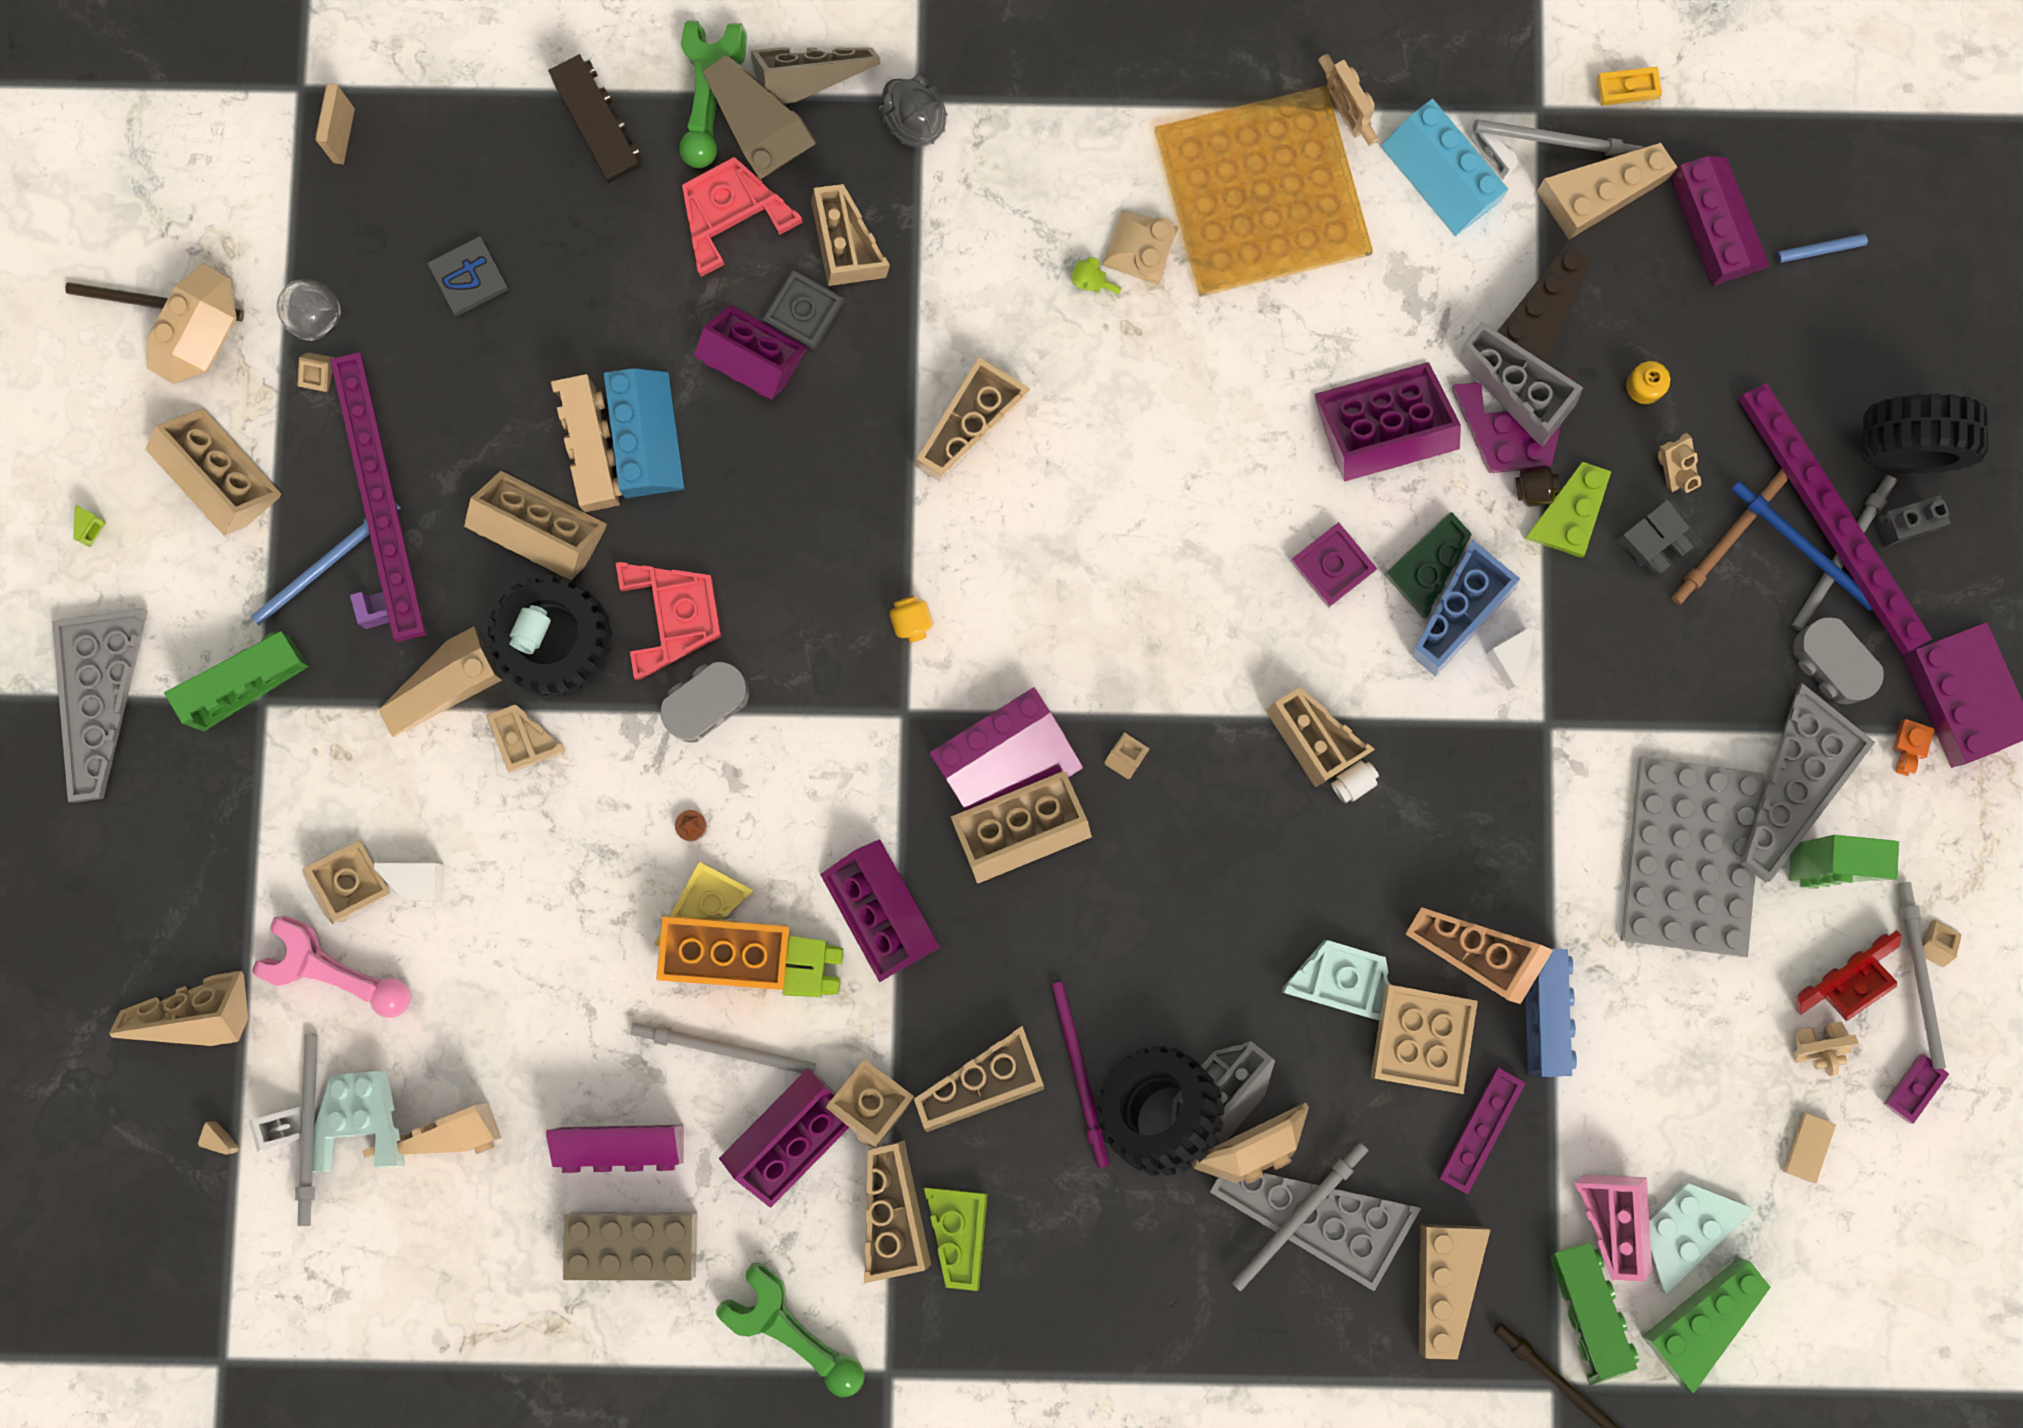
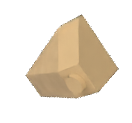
(447, 678)
(457, 1132)

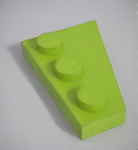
(1572, 515)
(959, 1232)

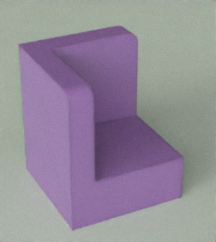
(369, 610)

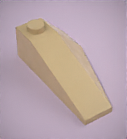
(197, 1016)

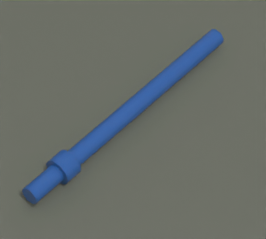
(1759, 505)

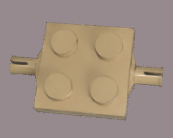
(1349, 98)

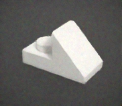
(1497, 154)

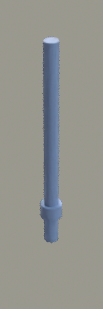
(312, 573)

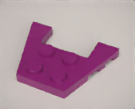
(1499, 437)

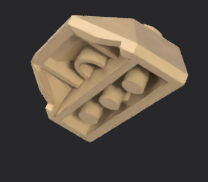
(192, 326)
(1256, 1149)

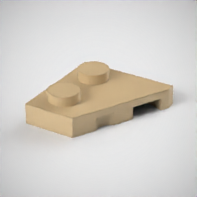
(521, 739)

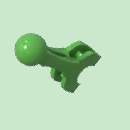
(698, 145)
(770, 1316)

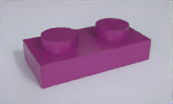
(1916, 1089)

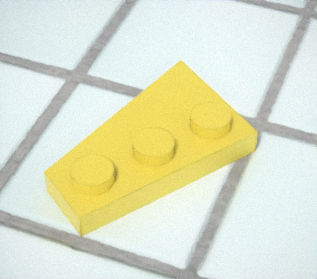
(709, 895)

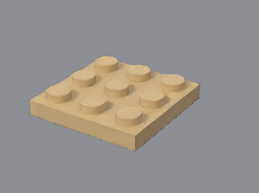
(1424, 1039)

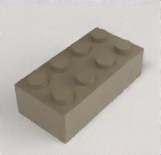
(630, 1246)

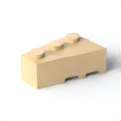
(844, 241)
(1315, 736)

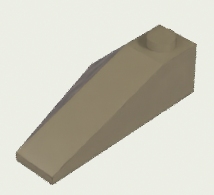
(804, 74)
(760, 122)

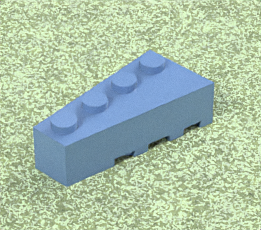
(1468, 602)

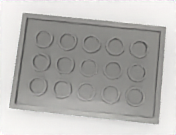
(1687, 857)

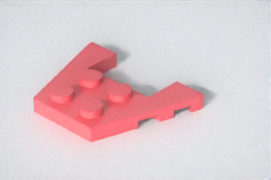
(723, 200)
(683, 610)

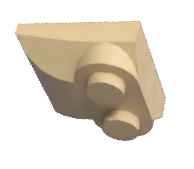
(1140, 246)
(344, 882)
(870, 1103)

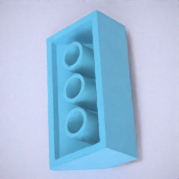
(1444, 167)

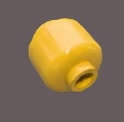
(1648, 382)
(911, 618)

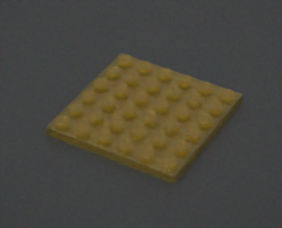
(1263, 191)

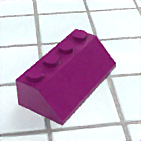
(1718, 219)
(879, 910)
(785, 1140)
(616, 1146)

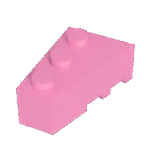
(1621, 1222)

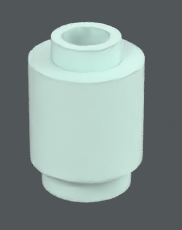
(529, 629)

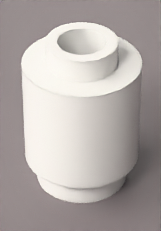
(1355, 781)

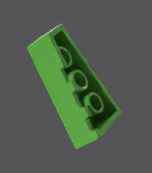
(236, 681)
(1594, 1313)
(1706, 1323)

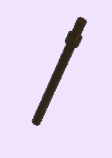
(124, 296)
(1524, 1351)

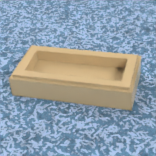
(1809, 1147)

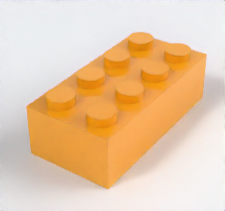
(722, 952)

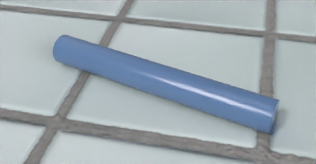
(1821, 248)

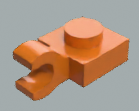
(1913, 742)

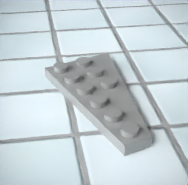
(1809, 768)
(1345, 1230)

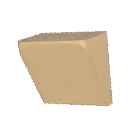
(315, 372)
(1126, 756)
(1941, 943)
(217, 1139)

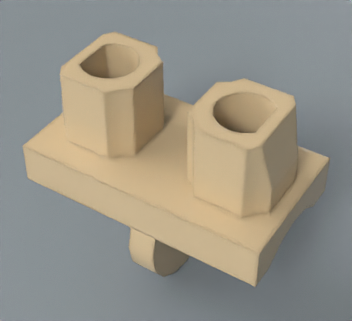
(1680, 464)
(1826, 1051)

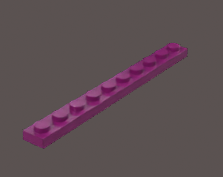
(378, 497)
(1835, 519)

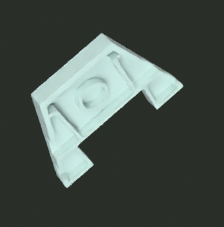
(357, 1107)

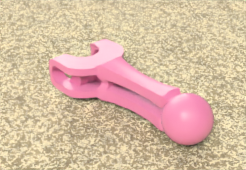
(305, 959)

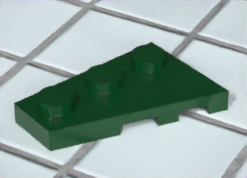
(1425, 567)

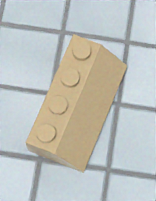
(212, 470)
(534, 525)
(1021, 826)

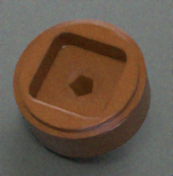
(690, 825)

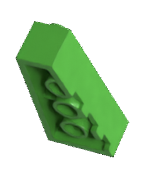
(1843, 860)

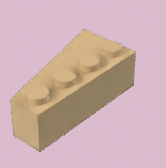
(975, 410)
(588, 442)
(893, 1217)

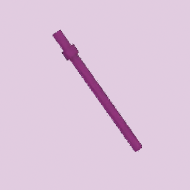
(1094, 1132)

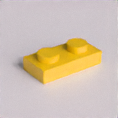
(1629, 86)

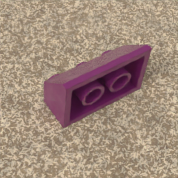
(749, 351)

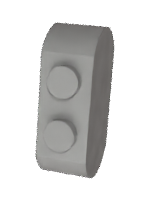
(1837, 661)
(704, 701)

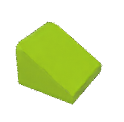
(86, 526)

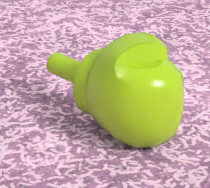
(1089, 277)

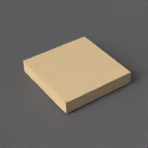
(335, 123)

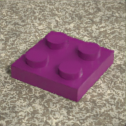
(1333, 564)

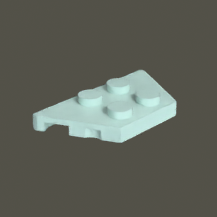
(1342, 979)
(1689, 1229)

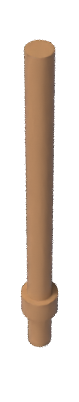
(1696, 577)

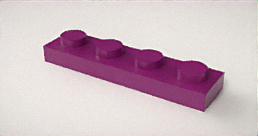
(1481, 1130)

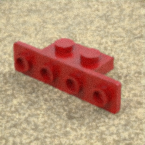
(1856, 983)

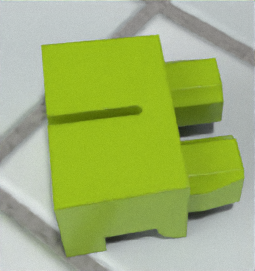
(816, 955)

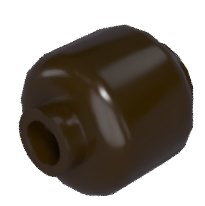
(1537, 486)

